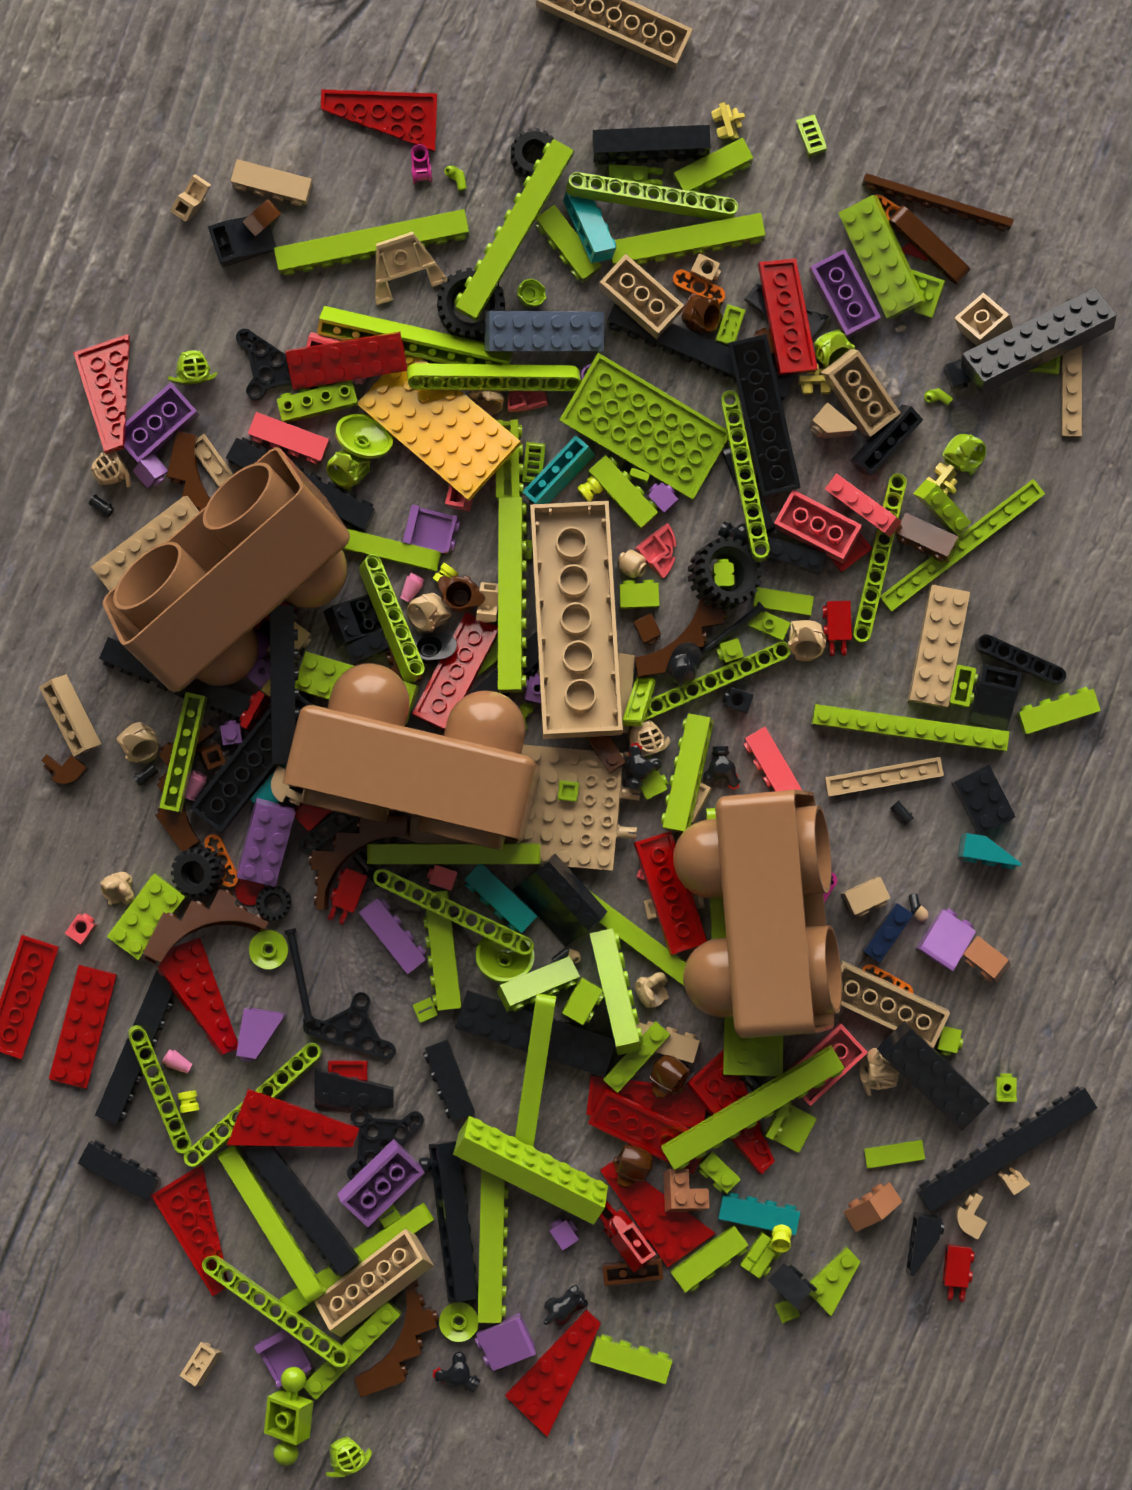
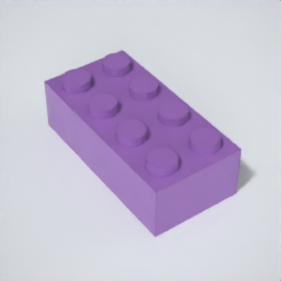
(844, 293)
(158, 422)
(265, 842)
(380, 1183)

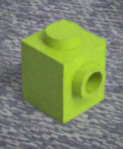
(730, 651)
(949, 1041)

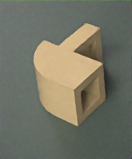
(192, 199)
(488, 610)
(282, 790)
(967, 1220)

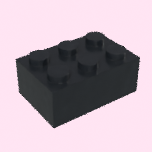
(983, 799)

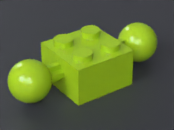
(289, 1416)

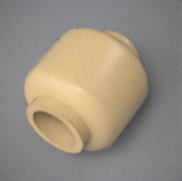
(632, 564)

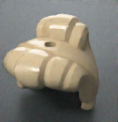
(489, 400)
(118, 888)
(652, 990)

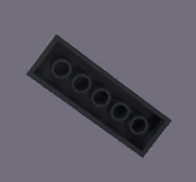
(650, 144)
(933, 1076)

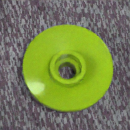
(258, 952)
(454, 1331)

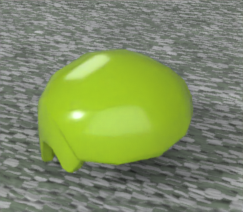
(531, 293)

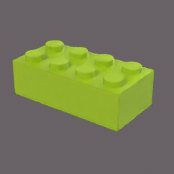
(142, 915)
(582, 1001)

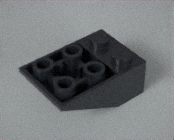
(237, 243)
(352, 620)
(994, 697)

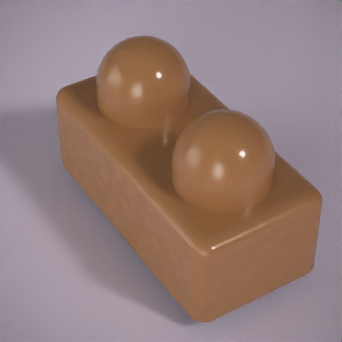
(199, 595)
(367, 762)
(778, 956)

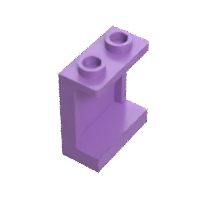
(431, 529)
(282, 1352)

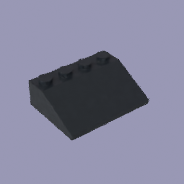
(561, 900)

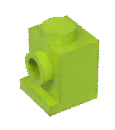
(1000, 1094)

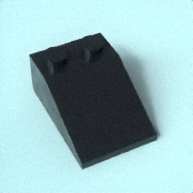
(924, 1236)

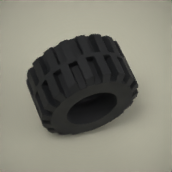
(521, 143)
(183, 872)

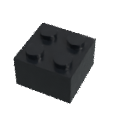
(791, 1285)

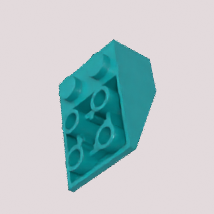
(981, 848)

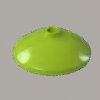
(363, 436)
(491, 954)

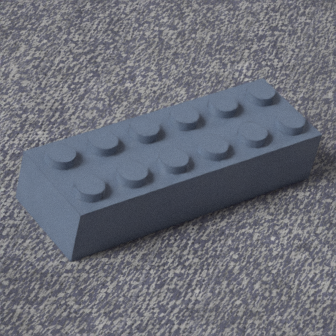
(544, 331)

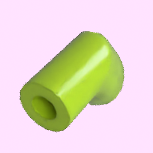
(457, 175)
(936, 395)
(526, 708)

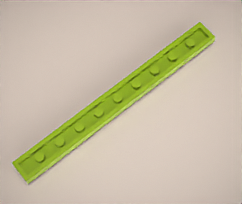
(967, 541)

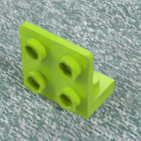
(790, 1127)

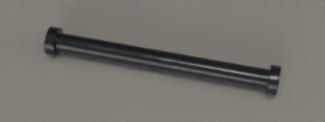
(732, 629)
(299, 975)

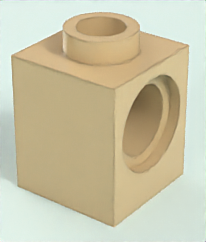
(705, 261)

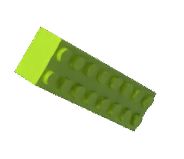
(531, 1170)

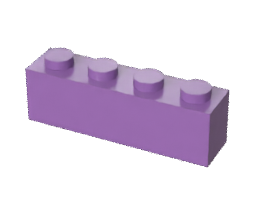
(392, 935)

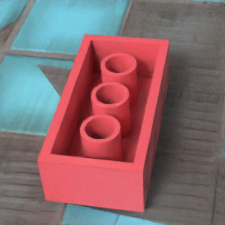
(818, 526)
(847, 1050)

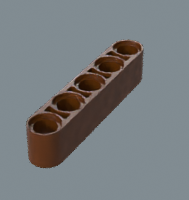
(929, 245)

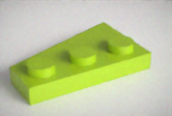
(834, 1279)

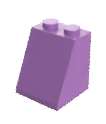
(946, 939)
(256, 1032)
(505, 1342)

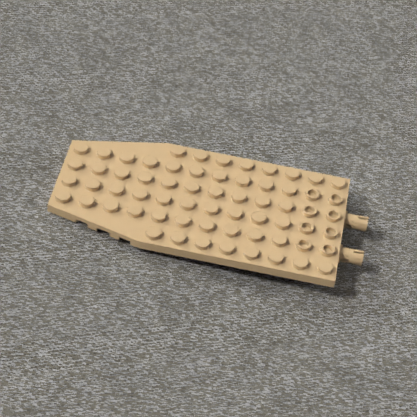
(577, 832)

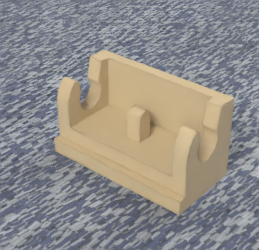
(1014, 1182)
(200, 1364)

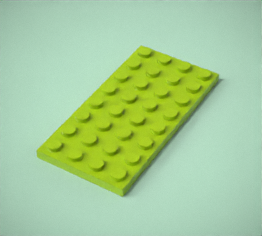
(644, 426)

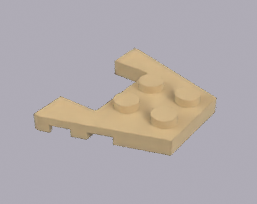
(399, 258)

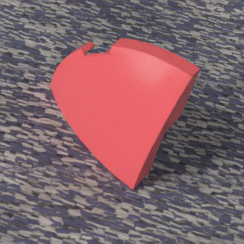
(526, 400)
(659, 550)

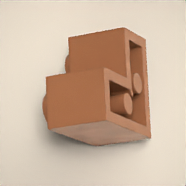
(987, 959)
(679, 1195)
(873, 1206)

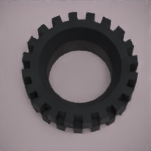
(445, 300)
(744, 569)

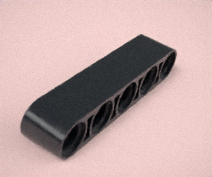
(769, 525)
(1030, 659)

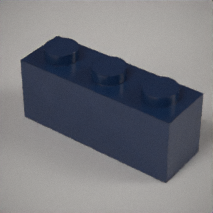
(887, 932)

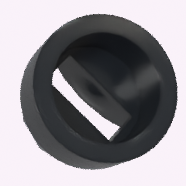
(425, 1164)

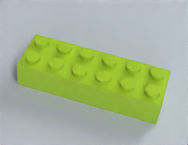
(882, 257)
(320, 673)
(614, 986)

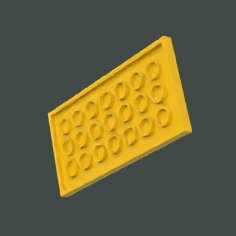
(441, 429)

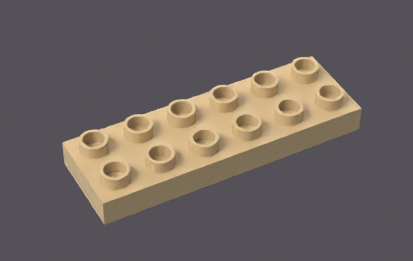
(576, 620)

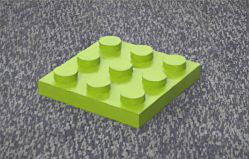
(751, 1055)

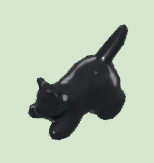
(562, 1308)

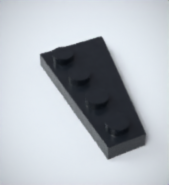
(756, 300)
(346, 1092)

